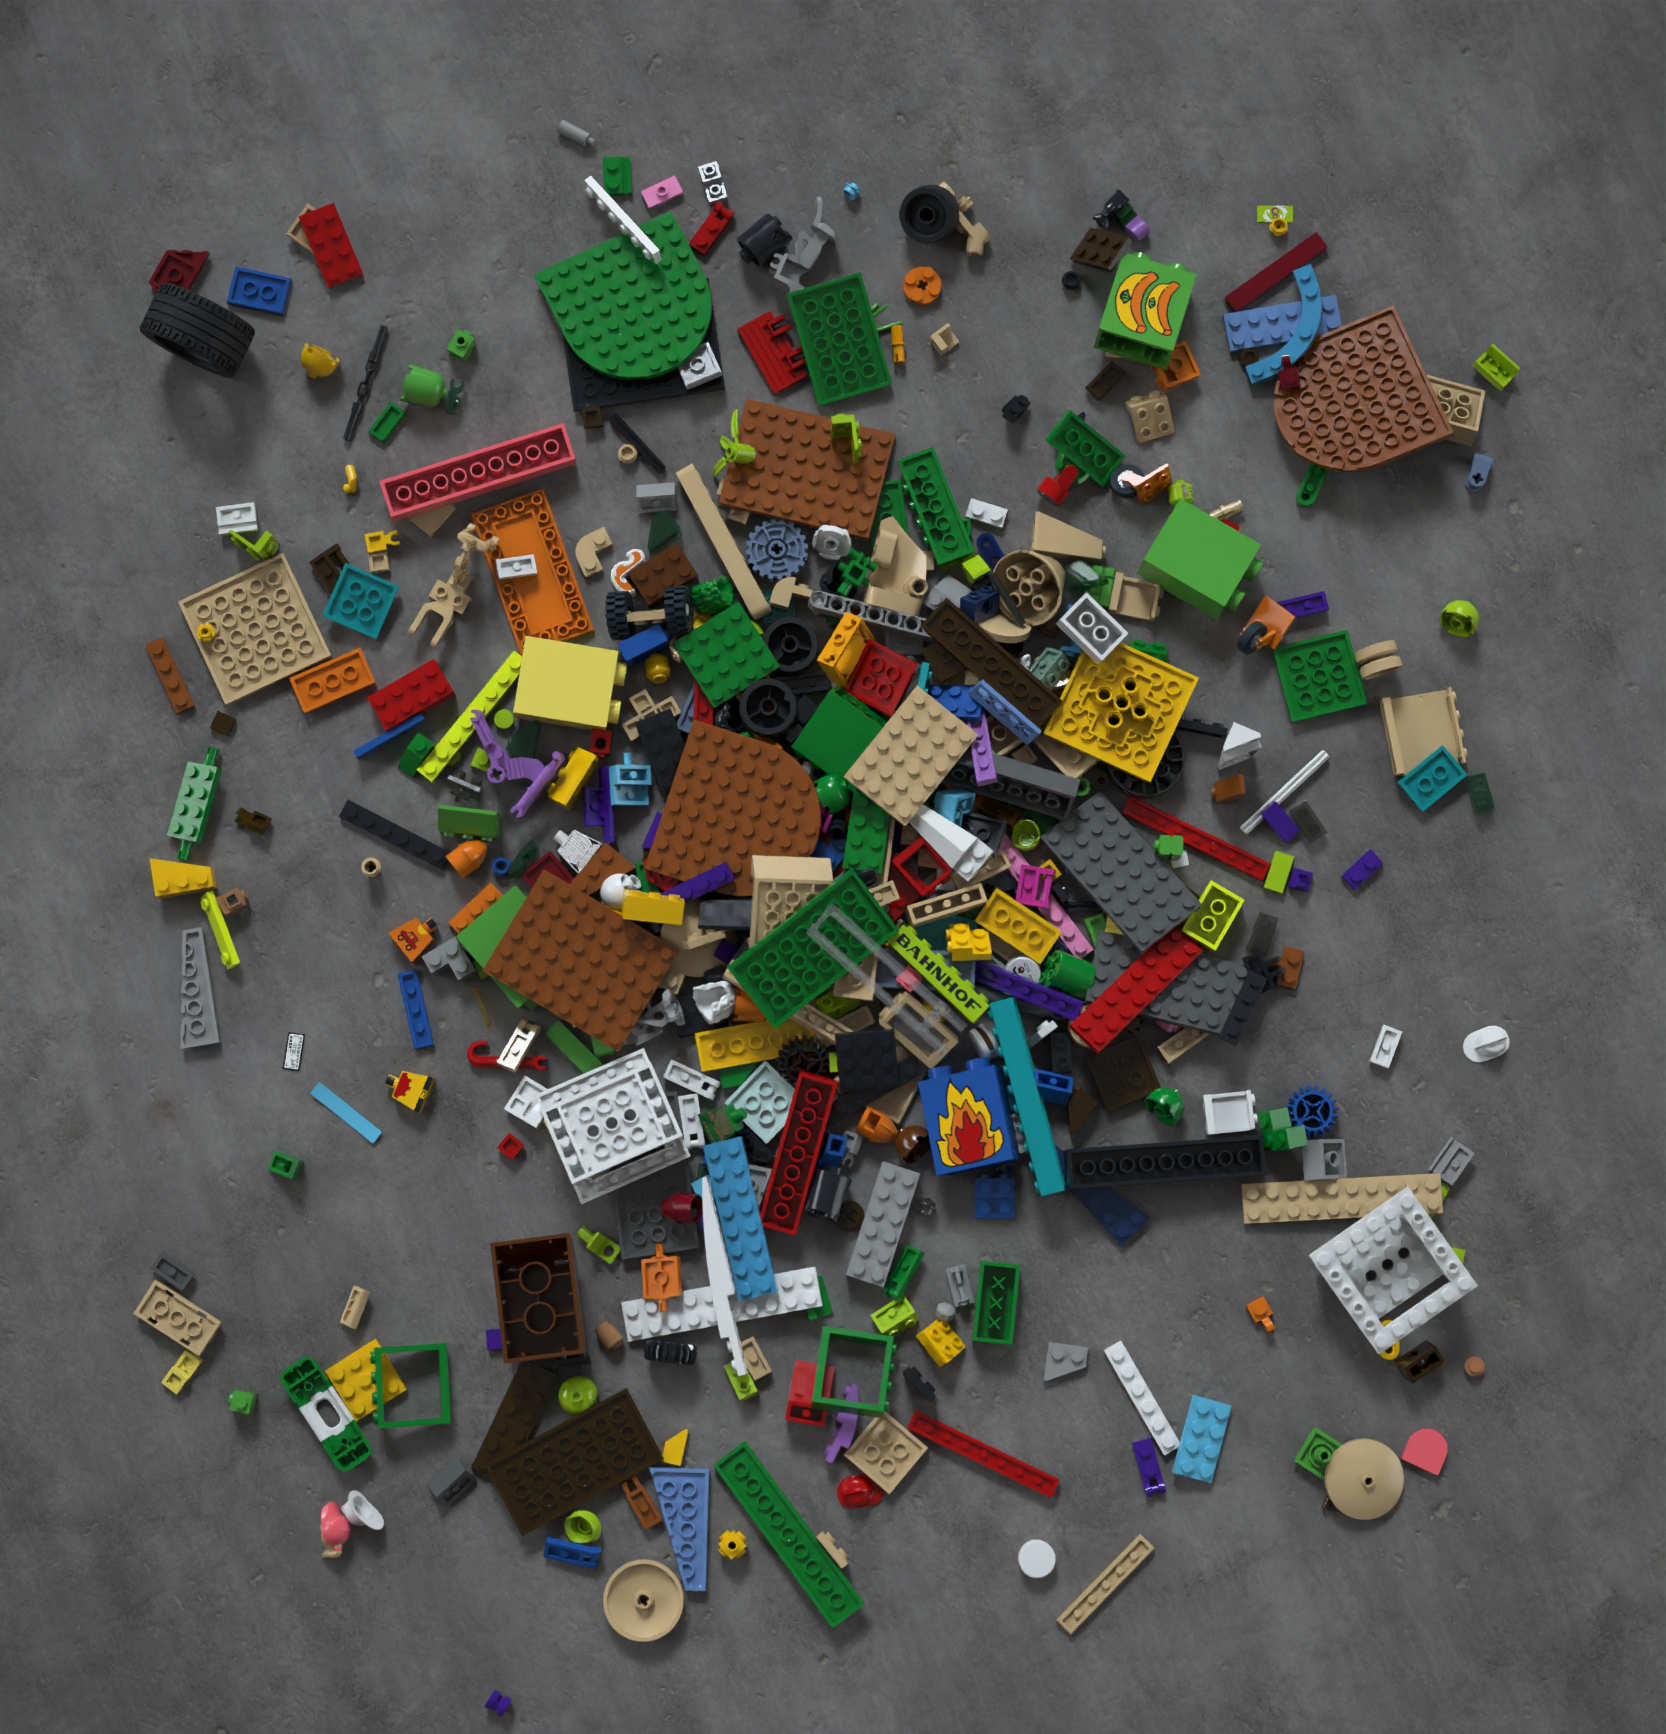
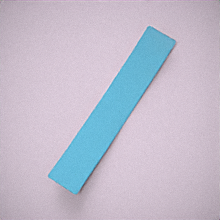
(346, 1112)

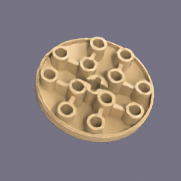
(695, 944)

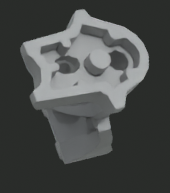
(668, 1007)

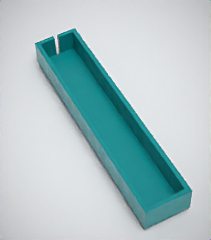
(1028, 1103)

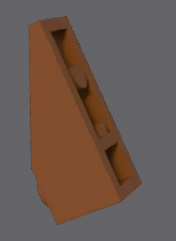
(1228, 789)

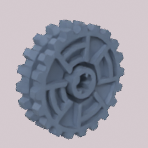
(762, 553)

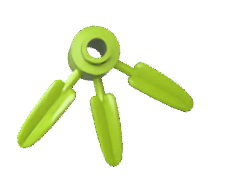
(734, 451)

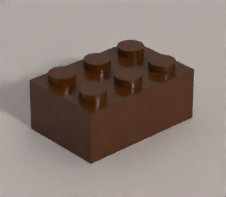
(662, 571)

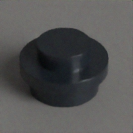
(1071, 280)

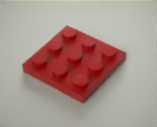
(881, 677)

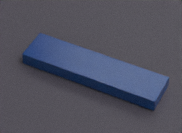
(389, 736)
(415, 1009)

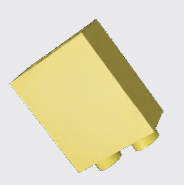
(568, 684)

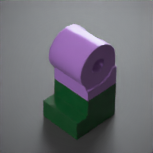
(1132, 223)

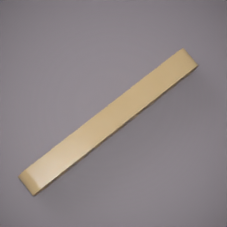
(724, 542)

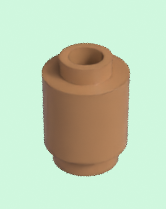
(609, 1335)

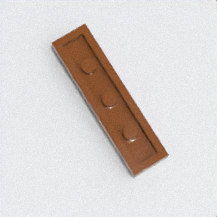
(170, 675)

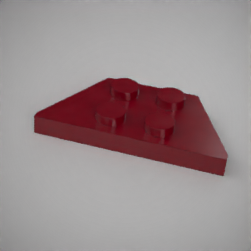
(178, 268)

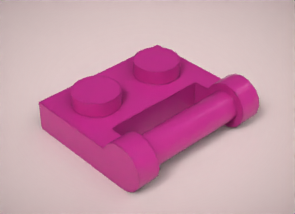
(1028, 886)

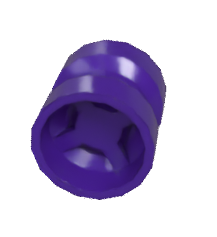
(498, 1703)

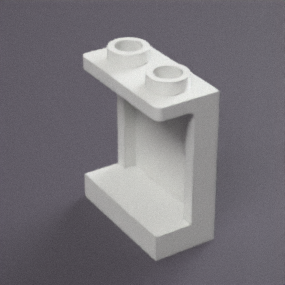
(1229, 1112)

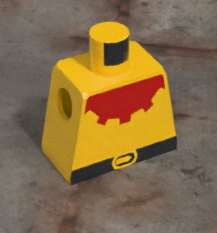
(411, 1089)

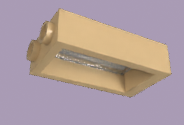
(910, 1038)

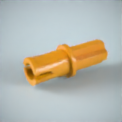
(897, 344)

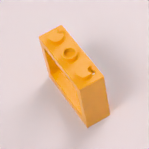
(847, 628)

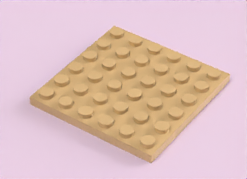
(259, 629)

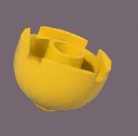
(317, 361)

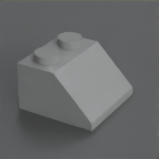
(947, 588)
(1324, 1159)

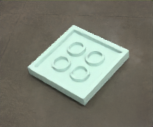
(766, 1101)

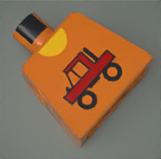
(414, 937)

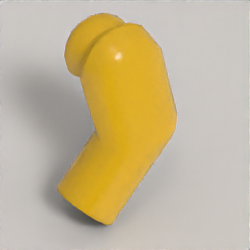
(352, 479)

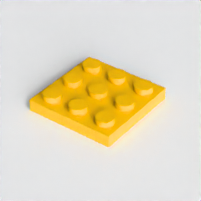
(353, 1380)

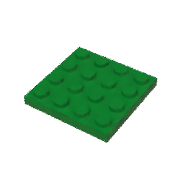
(726, 655)
(1319, 676)

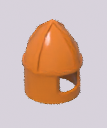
(467, 857)
(876, 1127)

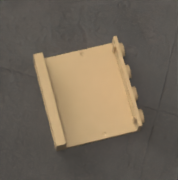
(1421, 725)

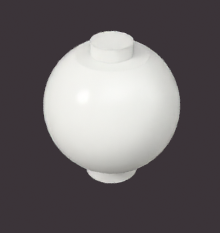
(613, 887)

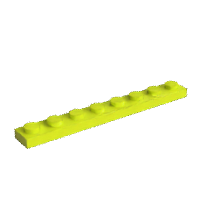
(463, 727)

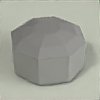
(945, 1312)

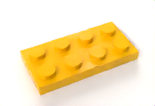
(1018, 925)

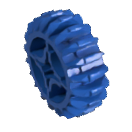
(1305, 1105)

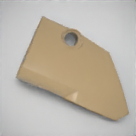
(899, 563)

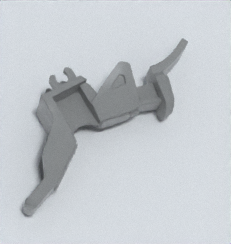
(807, 250)

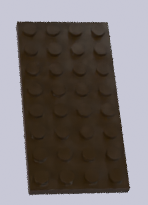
(574, 1461)

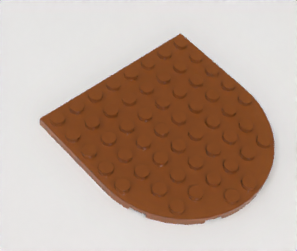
(1360, 398)
(733, 803)

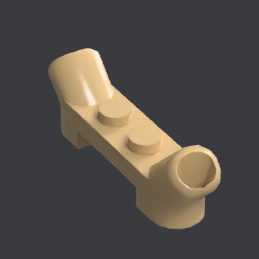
(976, 235)

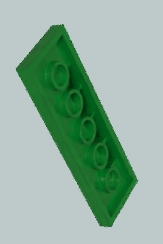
(935, 507)

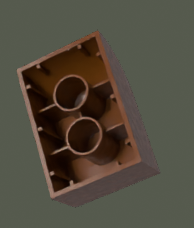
(538, 1298)

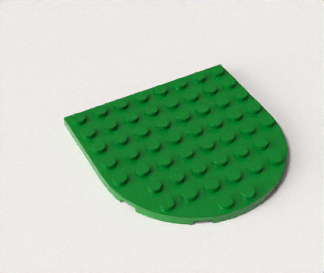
(625, 309)

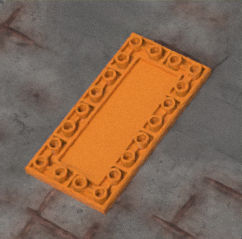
(543, 603)

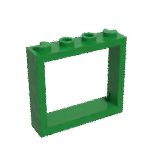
(377, 1396)
(848, 1406)

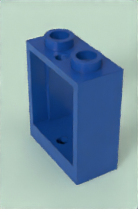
(644, 644)

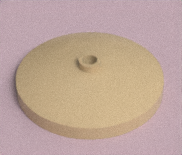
(1347, 1475)
(624, 1605)

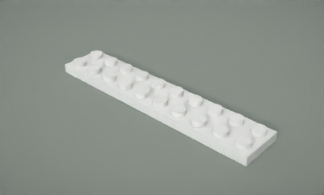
(696, 1309)

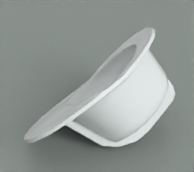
(1486, 1044)
(361, 1512)

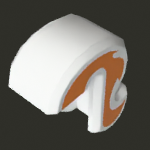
(620, 571)

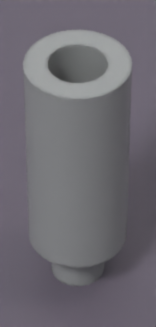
(575, 133)

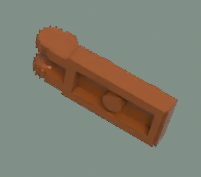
(642, 1504)

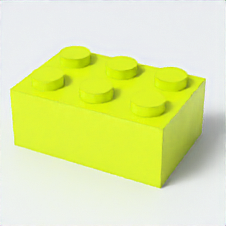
(1214, 918)

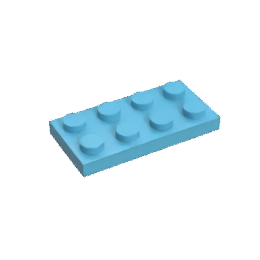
(1201, 1439)

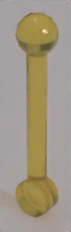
(475, 991)

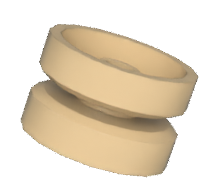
(1378, 660)

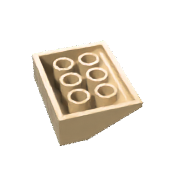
(1461, 406)

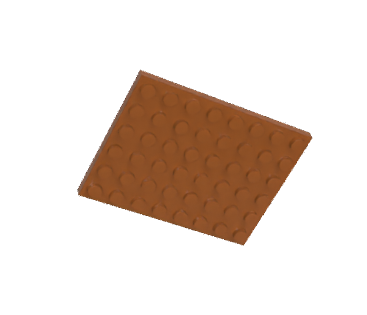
(805, 472)
(580, 960)

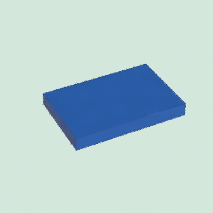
(259, 291)

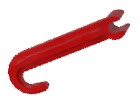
(491, 1061)

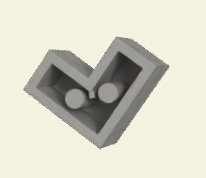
(453, 955)

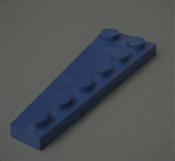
(1109, 1208)

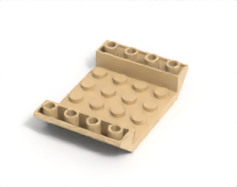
(782, 888)

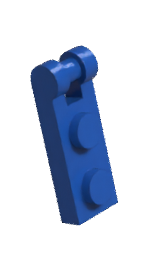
(572, 1553)

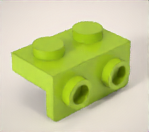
(1496, 367)

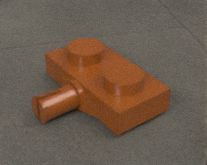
(1291, 960)

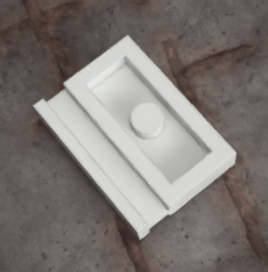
(238, 517)

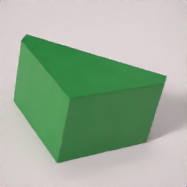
(285, 1165)

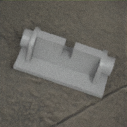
(959, 1285)

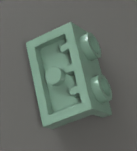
(1050, 667)

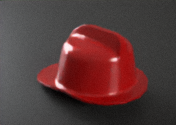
(859, 1491)

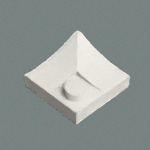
(524, 1103)

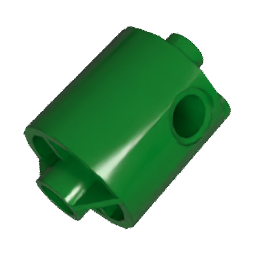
(1067, 974)

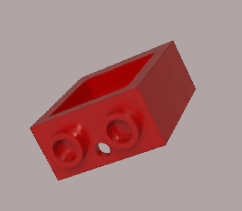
(911, 851)

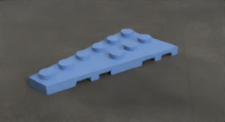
(684, 1505)

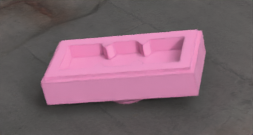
(662, 192)

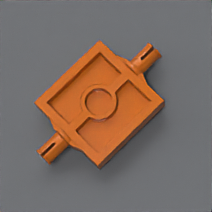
(661, 1277)

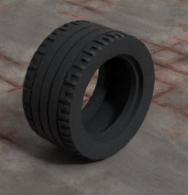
(197, 330)

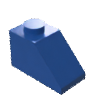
(1053, 1087)

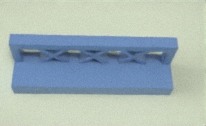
(1004, 712)

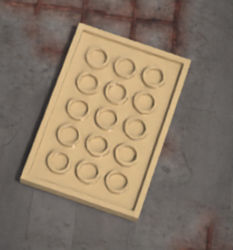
(910, 756)

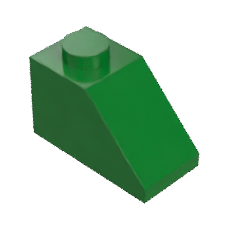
(415, 754)

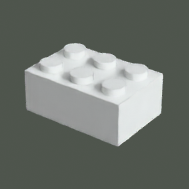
(1092, 628)

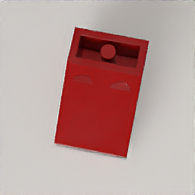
(801, 1393)

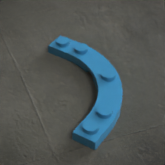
(1305, 332)

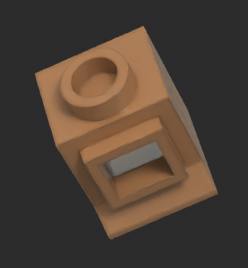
(233, 901)

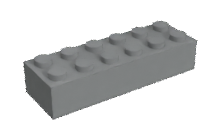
(883, 1224)

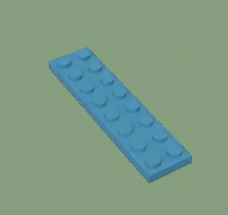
(740, 1218)

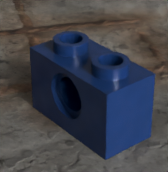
(980, 603)

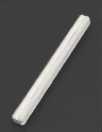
(1286, 790)

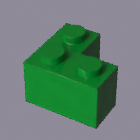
(1278, 1132)

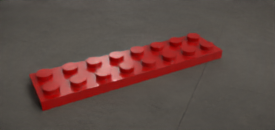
(1135, 989)

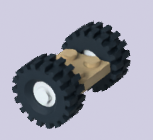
(623, 618)

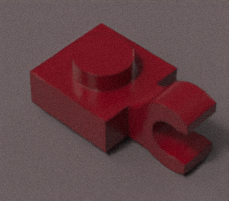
(1288, 376)

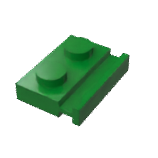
(617, 176)

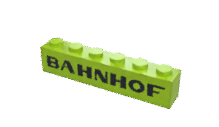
(938, 974)

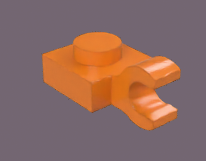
(1259, 1311)

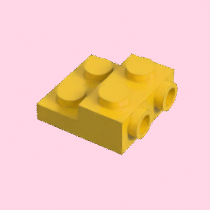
(967, 943)

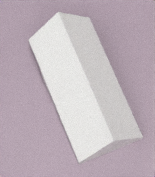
(1239, 746)

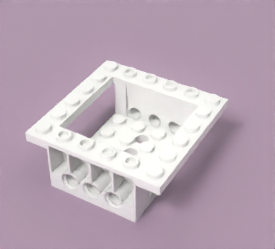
(607, 1094)
(1379, 1237)

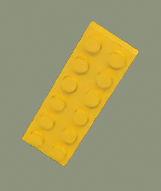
(746, 1043)

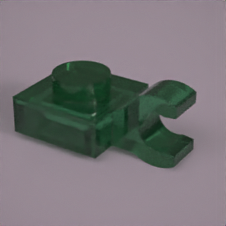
(453, 401)

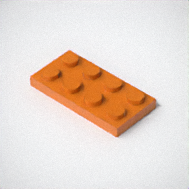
(332, 680)

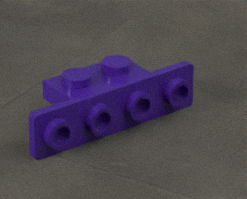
(598, 806)

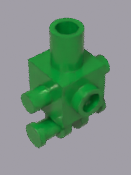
(854, 573)

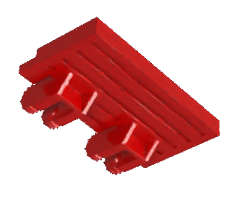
(773, 355)

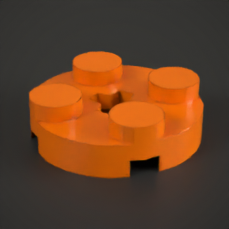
(925, 275)

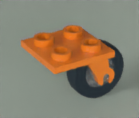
(1129, 482)
(1265, 627)

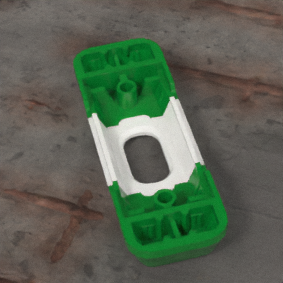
(307, 1387)

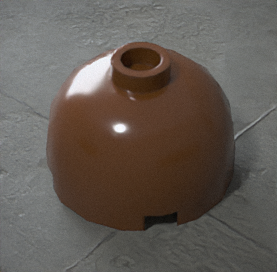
(911, 1143)

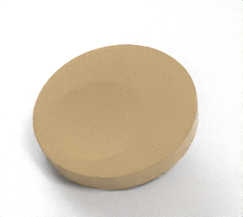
(1004, 629)

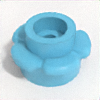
(851, 191)

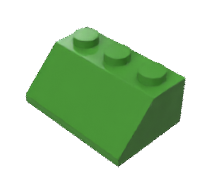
(468, 823)

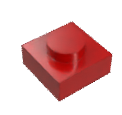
(510, 1146)

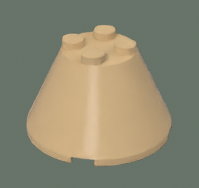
(1033, 584)

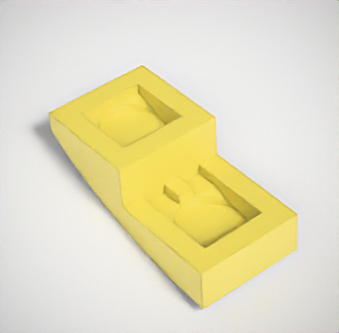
(182, 1371)

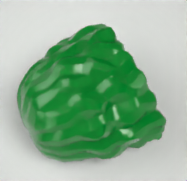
(713, 596)

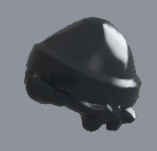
(729, 717)

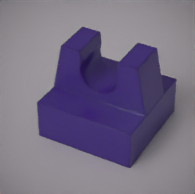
(1300, 880)

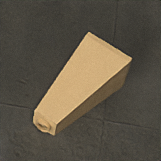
(1064, 541)

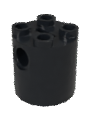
(763, 240)
(827, 1193)

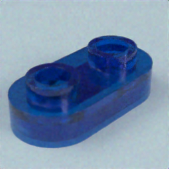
(991, 551)

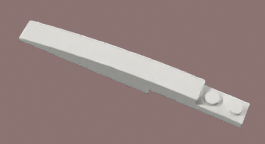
(721, 1278)

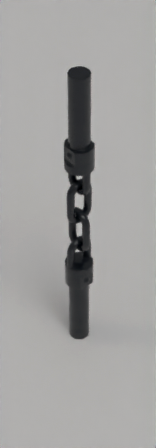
(357, 406)

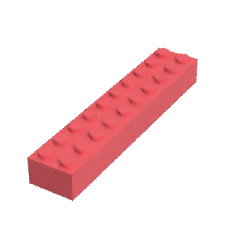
(478, 472)

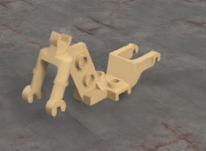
(451, 595)

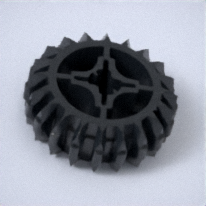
(820, 1056)
(670, 1352)

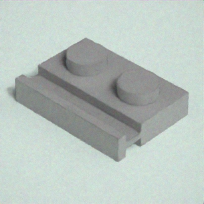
(1451, 1161)

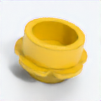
(1278, 222)
(210, 632)

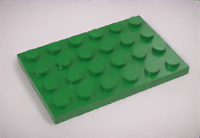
(839, 338)

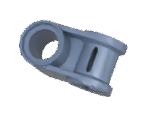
(1478, 469)

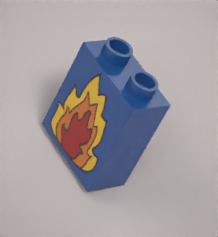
(968, 1118)

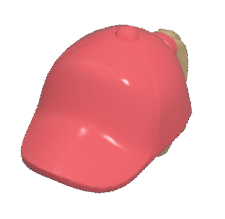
(334, 1530)

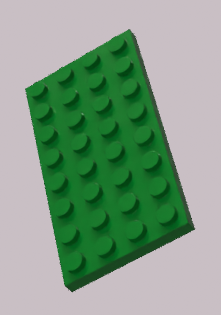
(791, 968)

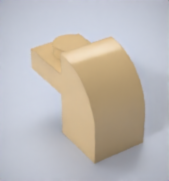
(784, 591)

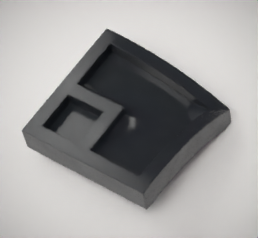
(693, 1019)

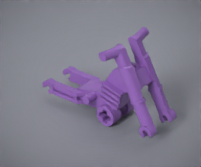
(517, 767)

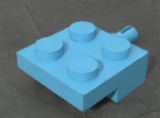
(629, 783)

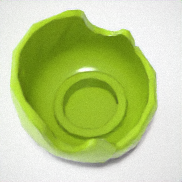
(1025, 835)

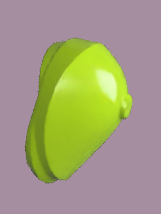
(582, 1527)

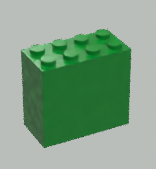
(838, 733)

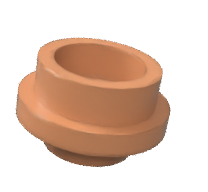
(1474, 1366)

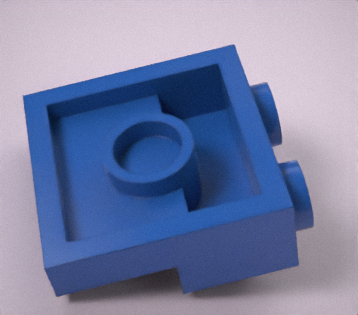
(994, 1196)

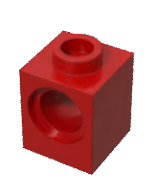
(597, 735)

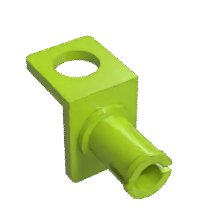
(597, 1243)

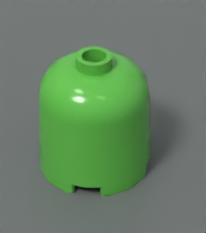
(423, 387)

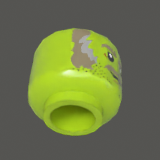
(1181, 490)

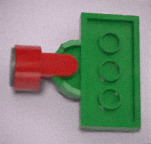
(1080, 456)

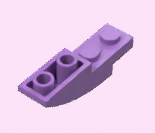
(843, 1434)

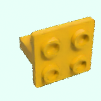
(940, 1342)

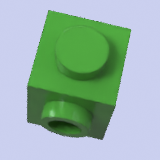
(461, 345)
(242, 1401)

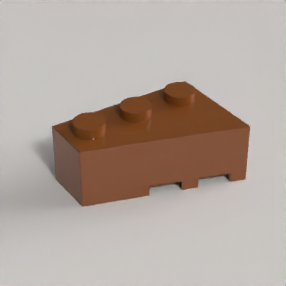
(599, 868)

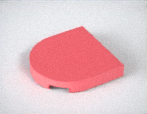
(1426, 1450)

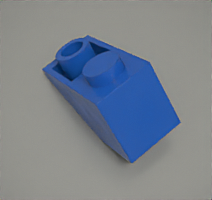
(831, 1150)

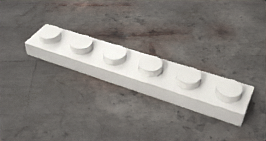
(617, 215)
(1142, 1397)

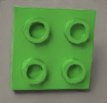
(1317, 1452)

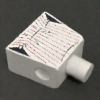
(577, 848)

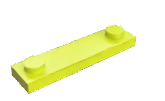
(211, 907)

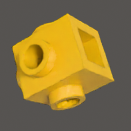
(732, 1536)

